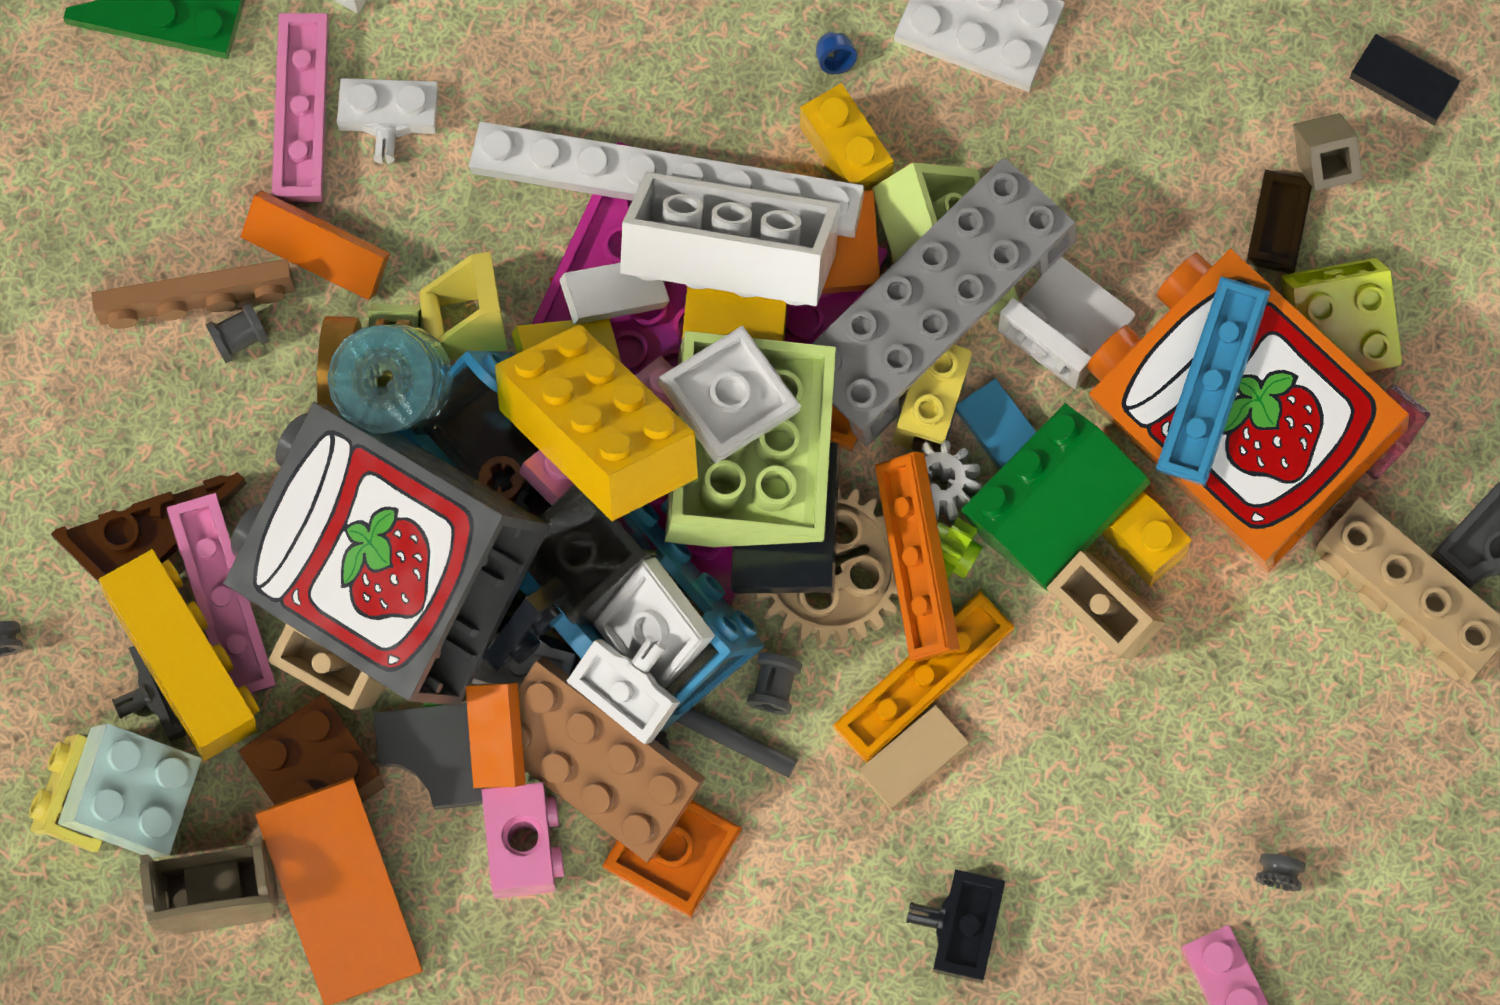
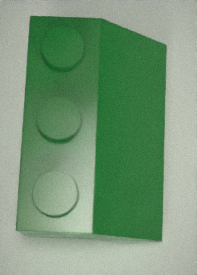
(1055, 496)

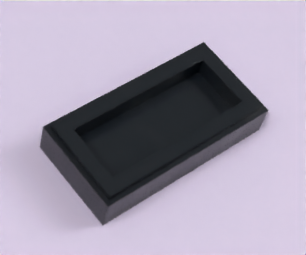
(1404, 79)

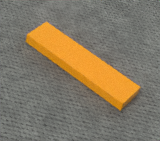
(919, 684)

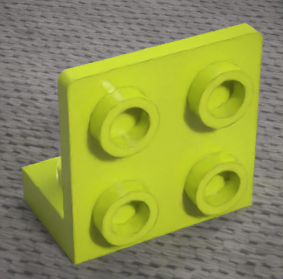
(1351, 308)

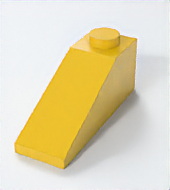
(1148, 538)

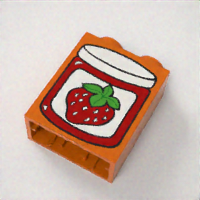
(1298, 425)

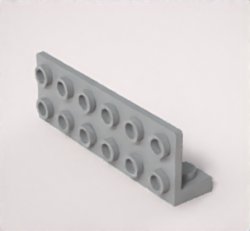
(940, 293)

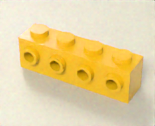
(179, 655)

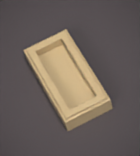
(913, 758)

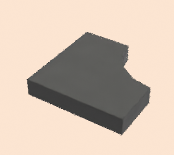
(1474, 545)
(434, 748)

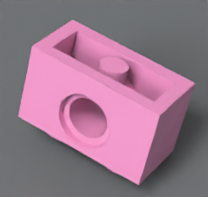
(506, 813)

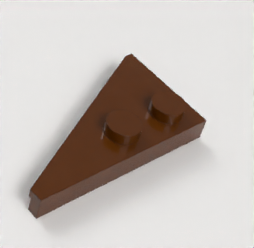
(144, 526)

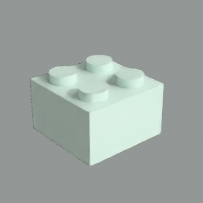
(129, 791)

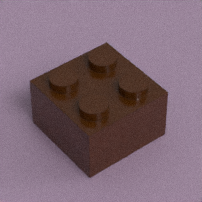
(309, 753)

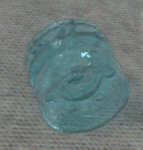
(419, 373)

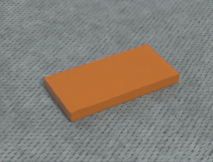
(338, 891)

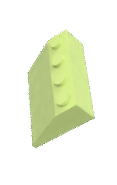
(777, 482)

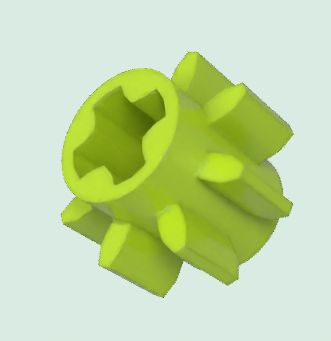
(958, 547)

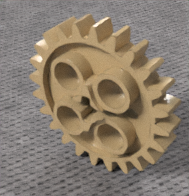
(848, 605)

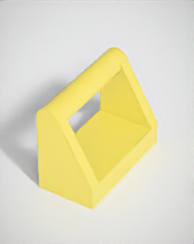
(466, 282)

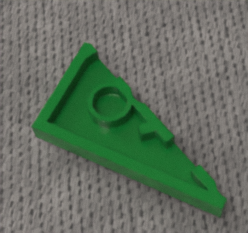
(182, 24)

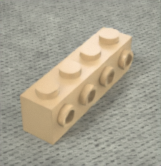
(1412, 590)

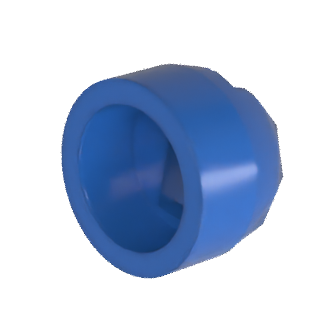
(843, 53)

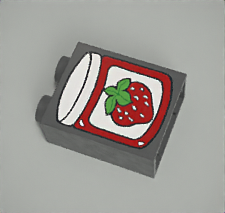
(384, 555)

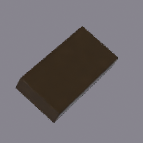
(1279, 222)

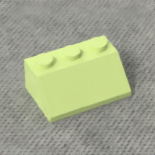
(917, 199)

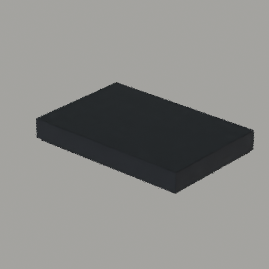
(793, 566)

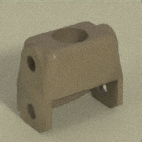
(209, 889)

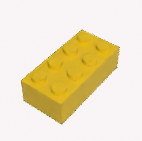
(596, 422)

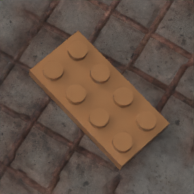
(600, 766)

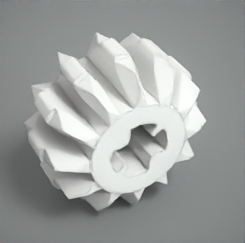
(959, 478)

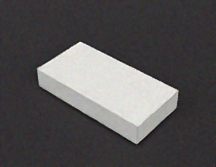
(607, 294)

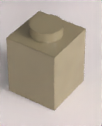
(1327, 151)

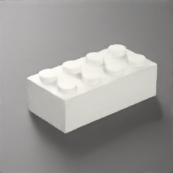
(729, 239)

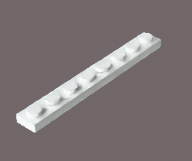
(619, 169)

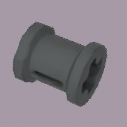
(237, 332)
(774, 683)

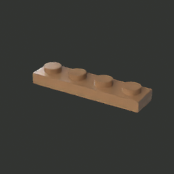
(210, 290)

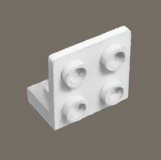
(1064, 321)

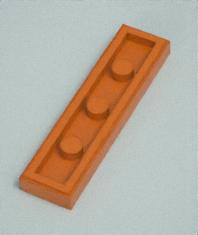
(917, 556)

